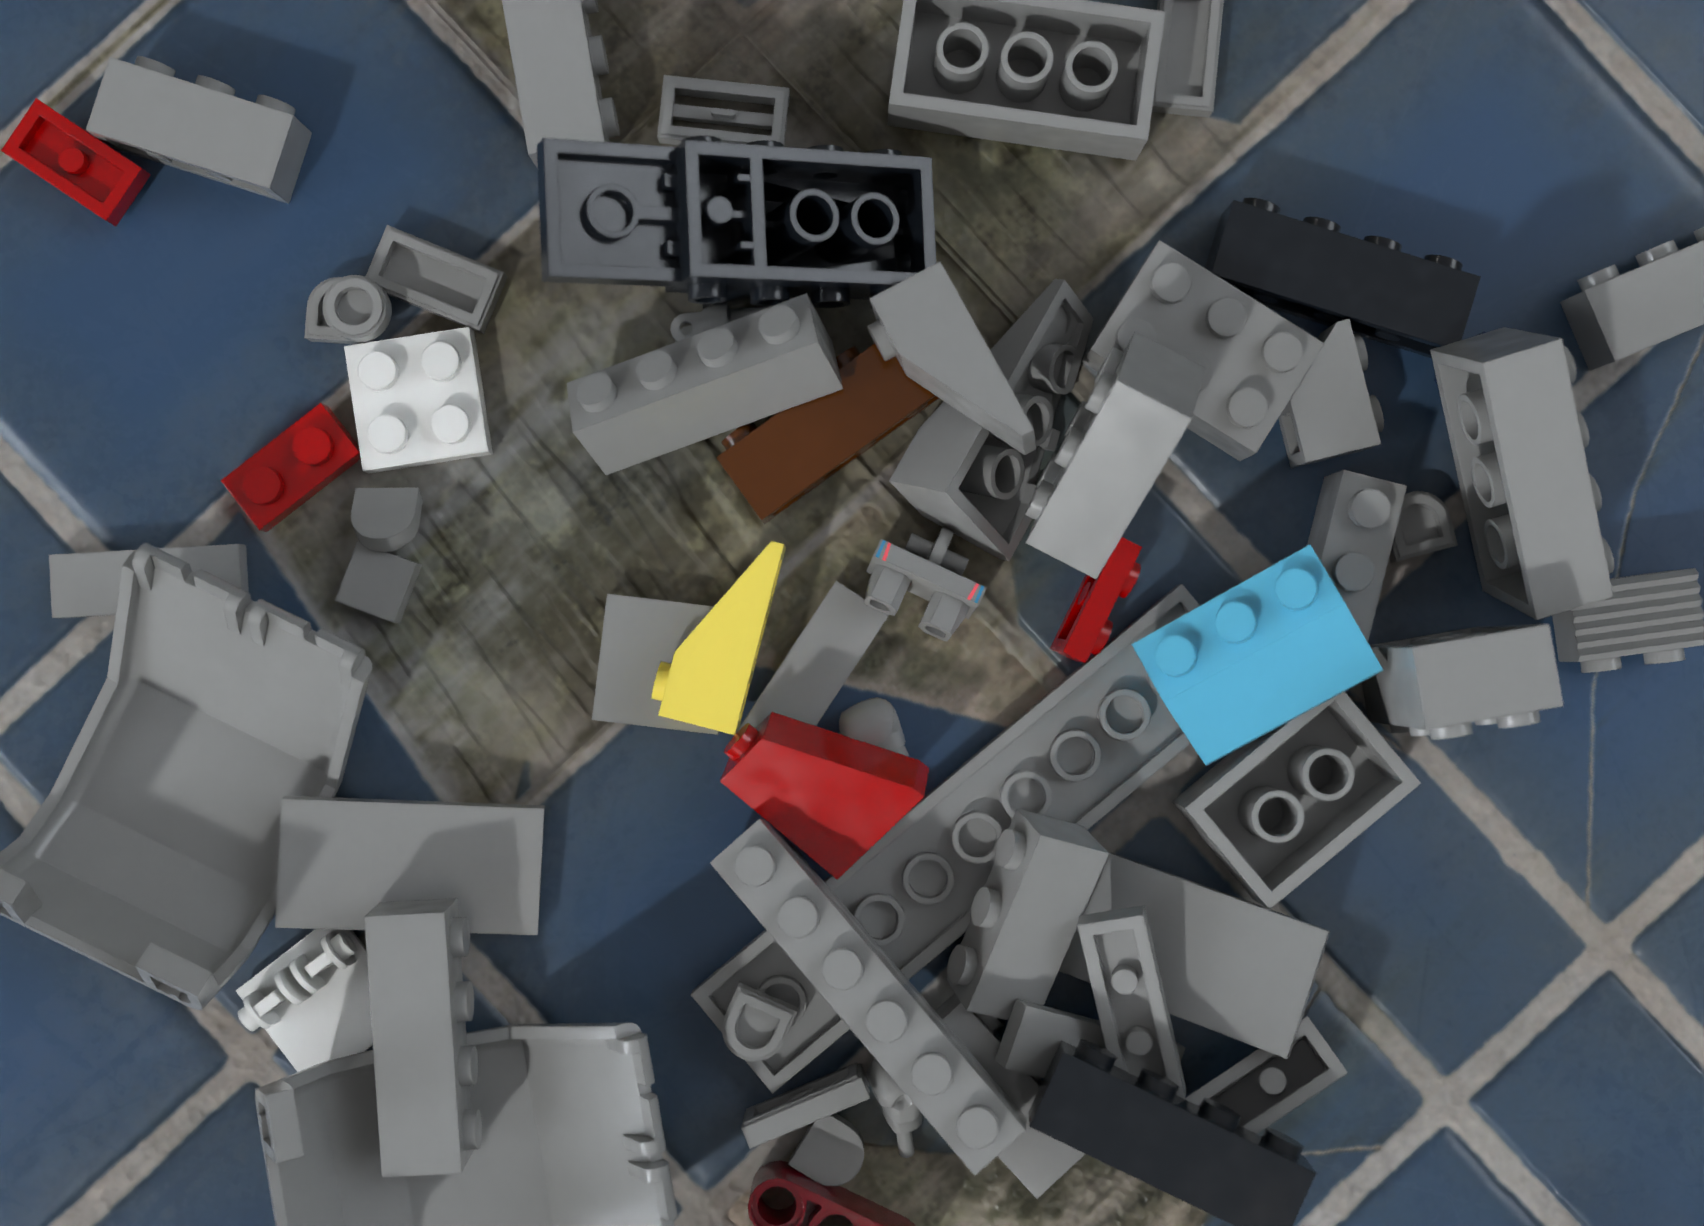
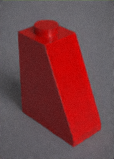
(822, 787)

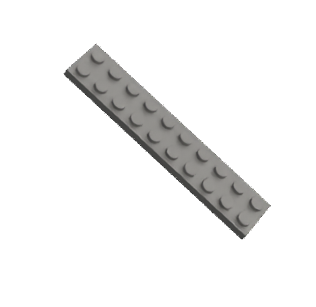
(916, 886)

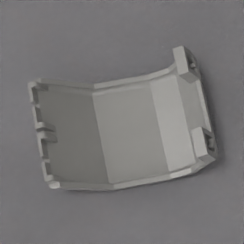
(172, 795)
(562, 1138)

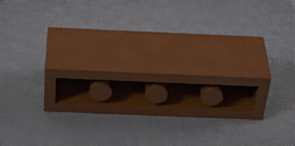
(820, 437)

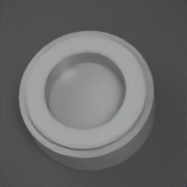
(357, 308)

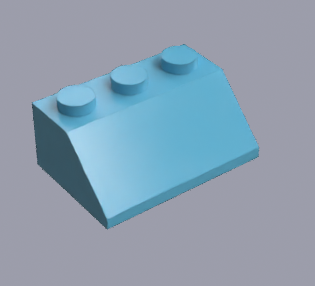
(1257, 656)

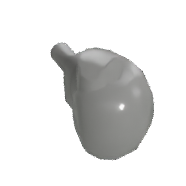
(874, 723)
(897, 1107)

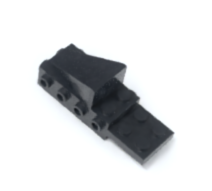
(735, 219)

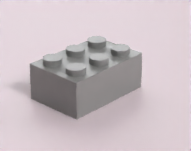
(1246, 348)
(1113, 453)
(1464, 677)
(1296, 797)

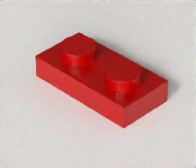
(75, 162)
(292, 467)
(1086, 622)

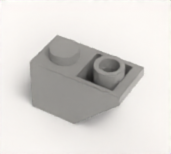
(1332, 404)

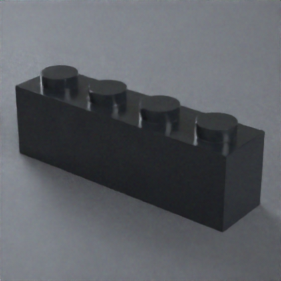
(1335, 277)
(1170, 1141)

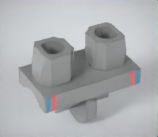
(928, 572)

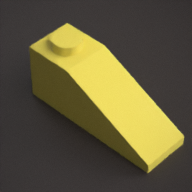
(718, 658)

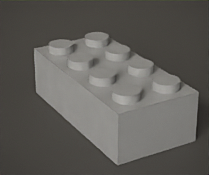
(1029, 72)
(1524, 470)

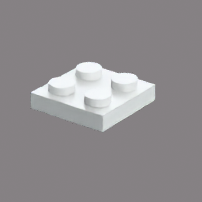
(418, 400)

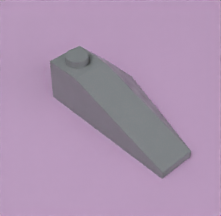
(970, 476)

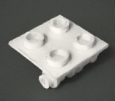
(313, 999)

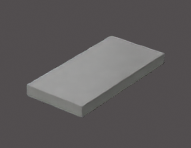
(358, 852)
(1216, 954)

